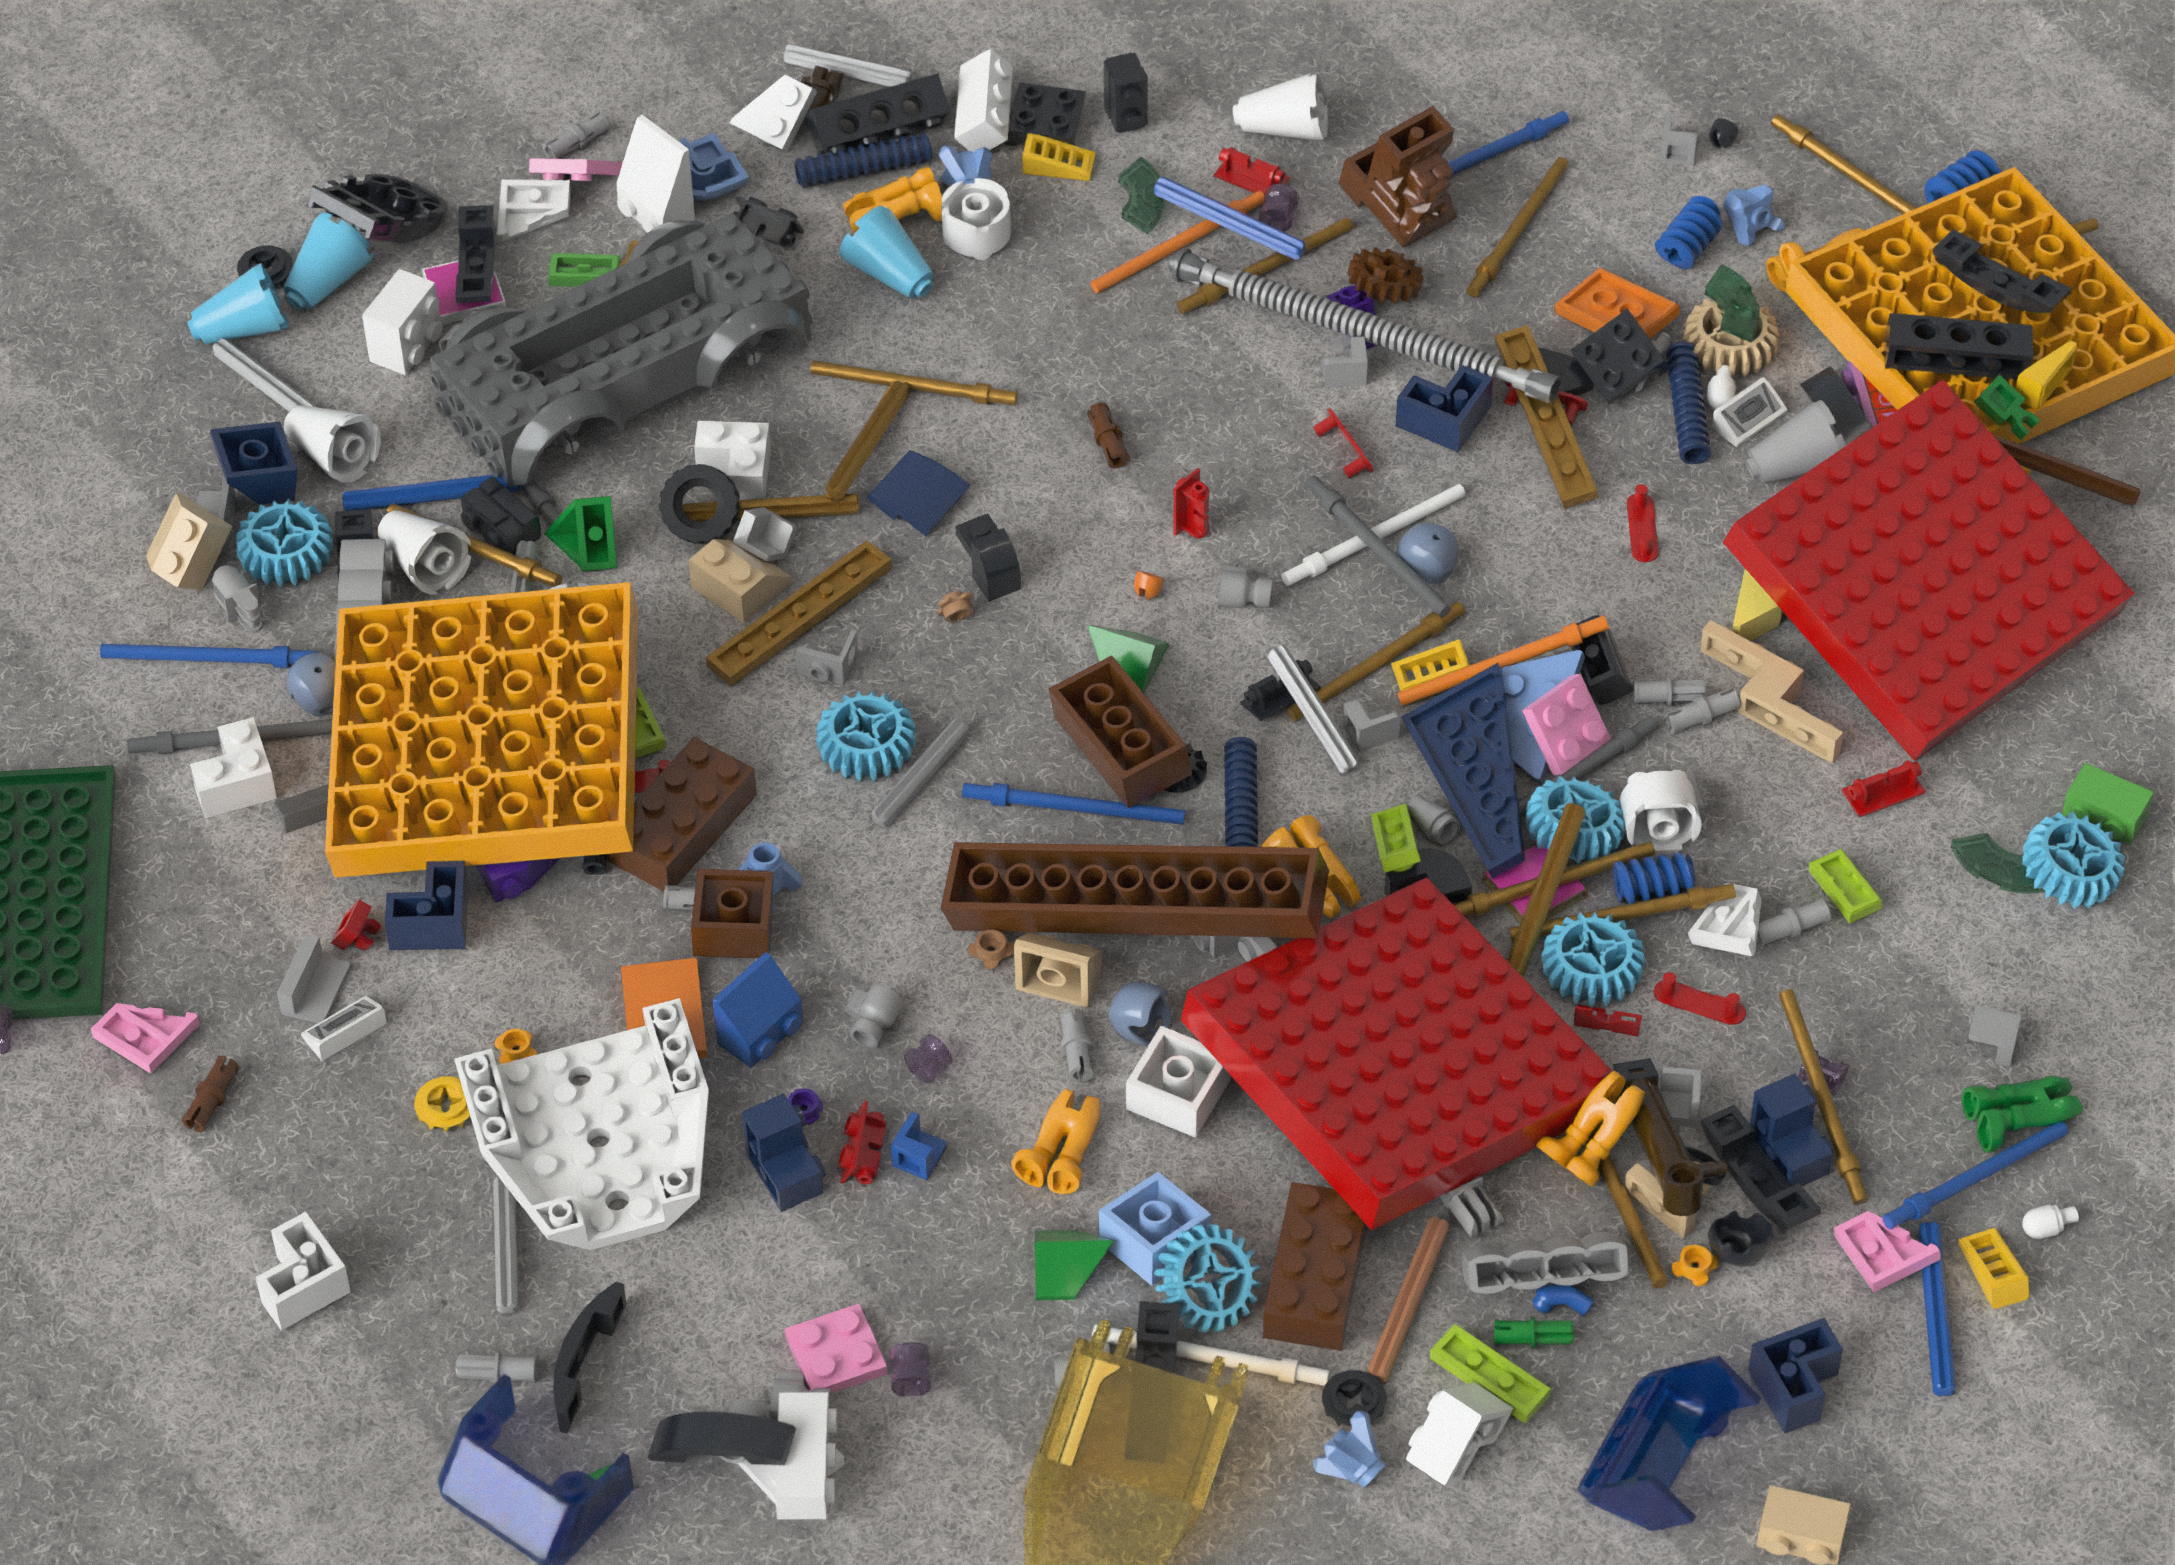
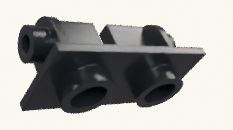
(779, 224)
(1272, 696)

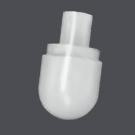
(1720, 388)
(2048, 1220)

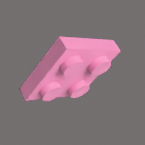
(1566, 724)
(836, 1350)

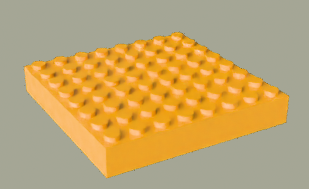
(1893, 270)
(483, 730)

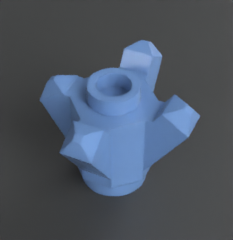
(965, 165)
(1751, 211)
(767, 857)
(1352, 1453)

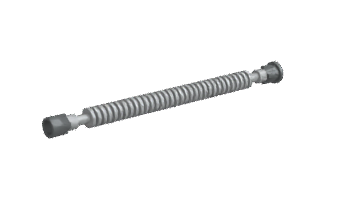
(1359, 324)

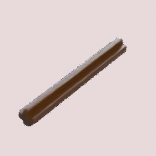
(2071, 473)

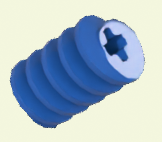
(1965, 172)
(1690, 232)
(1653, 877)

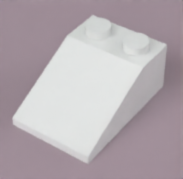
(655, 178)

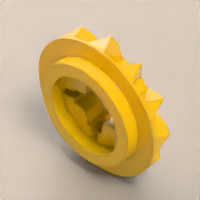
(430, 1099)

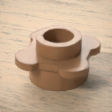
(956, 606)
(990, 939)

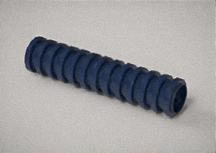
(863, 160)
(1688, 403)
(1241, 792)

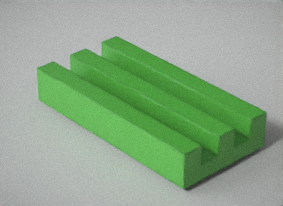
(583, 273)

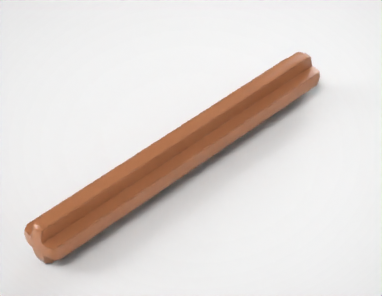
(1408, 1299)

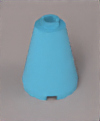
(887, 253)
(325, 261)
(240, 310)

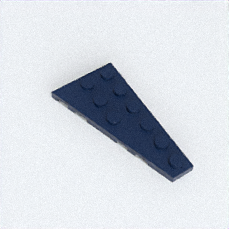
(1471, 756)

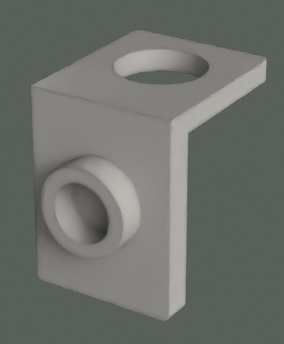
(827, 666)

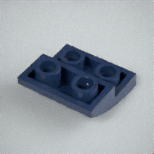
(918, 491)

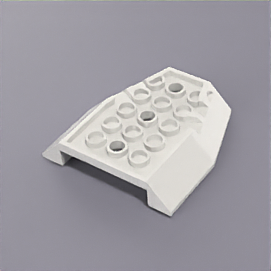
(641, 1096)

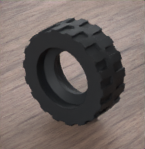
(680, 484)

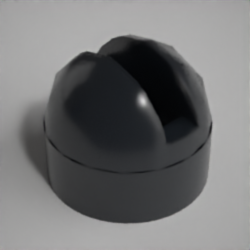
(1723, 133)

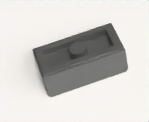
(303, 808)

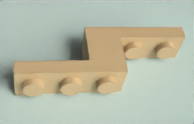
(1771, 691)

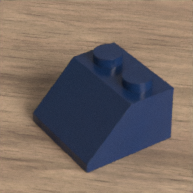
(257, 461)

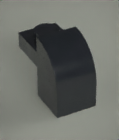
(992, 556)
(1440, 869)

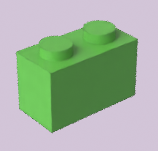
(2108, 800)

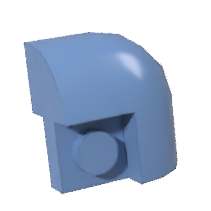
(713, 169)

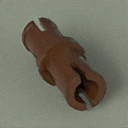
(1108, 435)
(210, 1093)

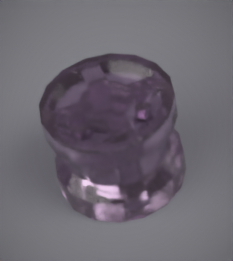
(928, 1058)

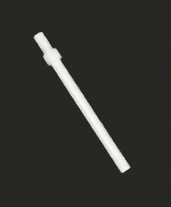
(1317, 563)
(1286, 1370)

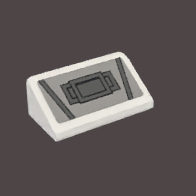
(1748, 413)
(345, 1027)

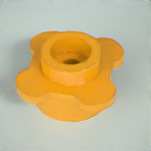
(511, 1039)
(1695, 1255)

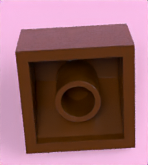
(732, 913)

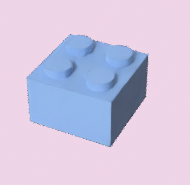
(1145, 1222)

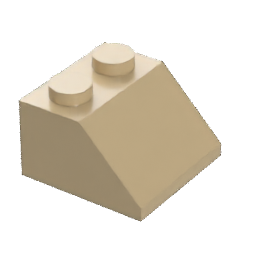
(187, 544)
(735, 578)
(1057, 968)

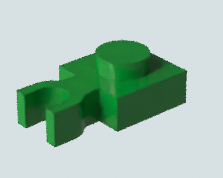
(2003, 404)

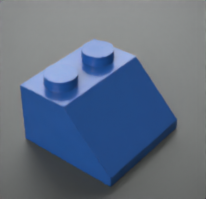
(757, 1012)

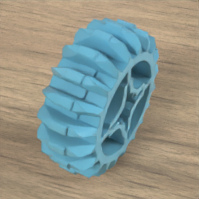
(284, 542)
(865, 742)
(1601, 826)
(2067, 867)
(1599, 950)
(1205, 1262)

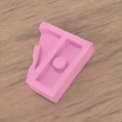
(579, 169)
(143, 1034)
(1883, 1253)

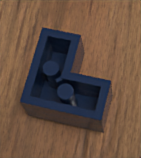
(1446, 413)
(430, 917)
(1786, 1132)
(780, 1152)
(1790, 1370)

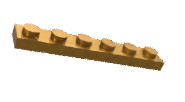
(1548, 423)
(798, 613)

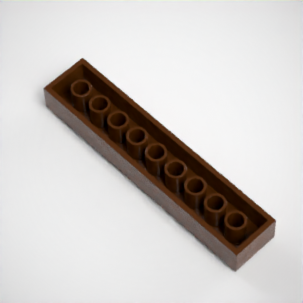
(1136, 889)

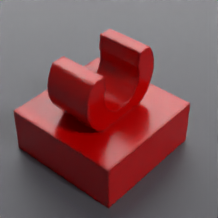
(353, 927)

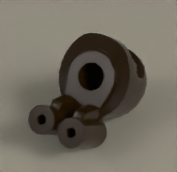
(826, 84)

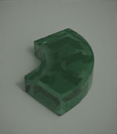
(1143, 207)
(1737, 303)
(1988, 860)

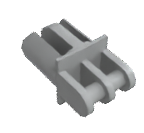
(237, 598)
(1472, 1207)

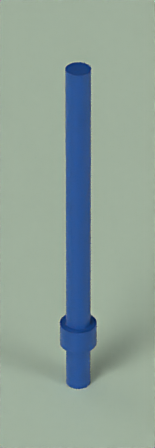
(1534, 130)
(278, 656)
(1001, 794)
(1921, 1204)

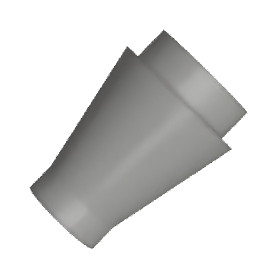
(1435, 821)

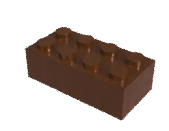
(1120, 731)
(685, 813)
(1314, 1269)

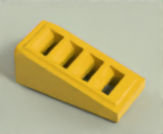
(1037, 160)
(2044, 376)
(1440, 655)
(2002, 1289)

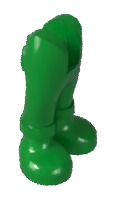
(2043, 1106)

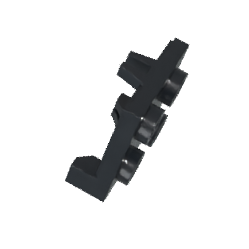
(1045, 112)
(1619, 356)

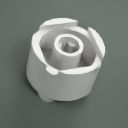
(976, 218)
(1660, 810)

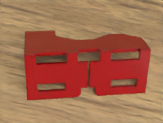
(1584, 1018)

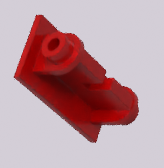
(1249, 175)
(1191, 506)
(1884, 789)
(855, 1157)

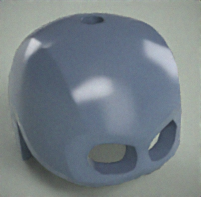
(1429, 557)
(312, 683)
(1135, 1007)

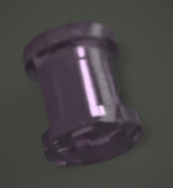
(1833, 1073)

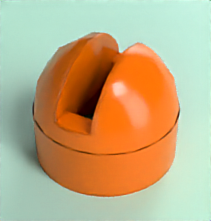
(1149, 582)

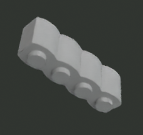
(364, 575)
(1556, 1260)

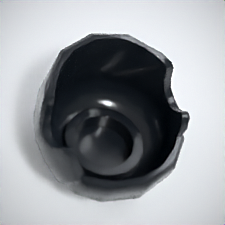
(1740, 1239)

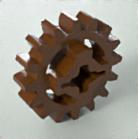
(1385, 275)

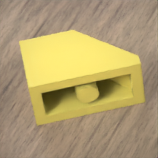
(1755, 610)

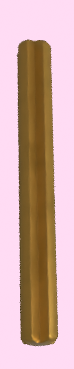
(867, 440)
(784, 507)
(1546, 887)

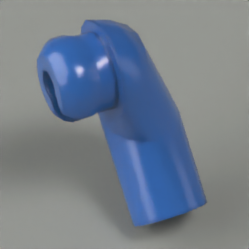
(1554, 1294)

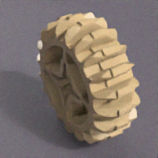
(1726, 349)

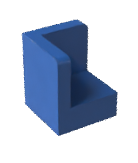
(916, 1150)

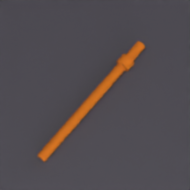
(1171, 245)
(1571, 636)

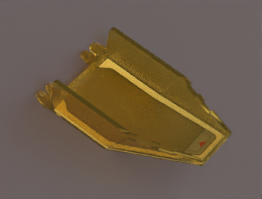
(1125, 1458)

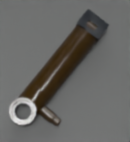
(1661, 1141)

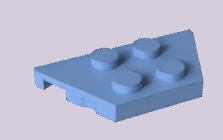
(1523, 686)

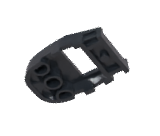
(382, 206)

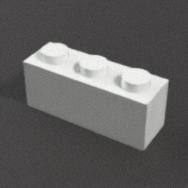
(983, 101)
(803, 1481)

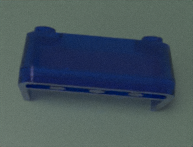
(1656, 1436)
(514, 1504)

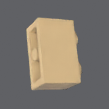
(1803, 1525)

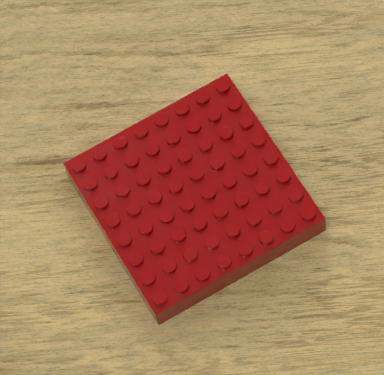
(1928, 569)
(1396, 1051)

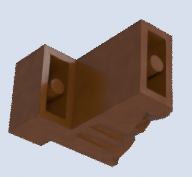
(1405, 177)

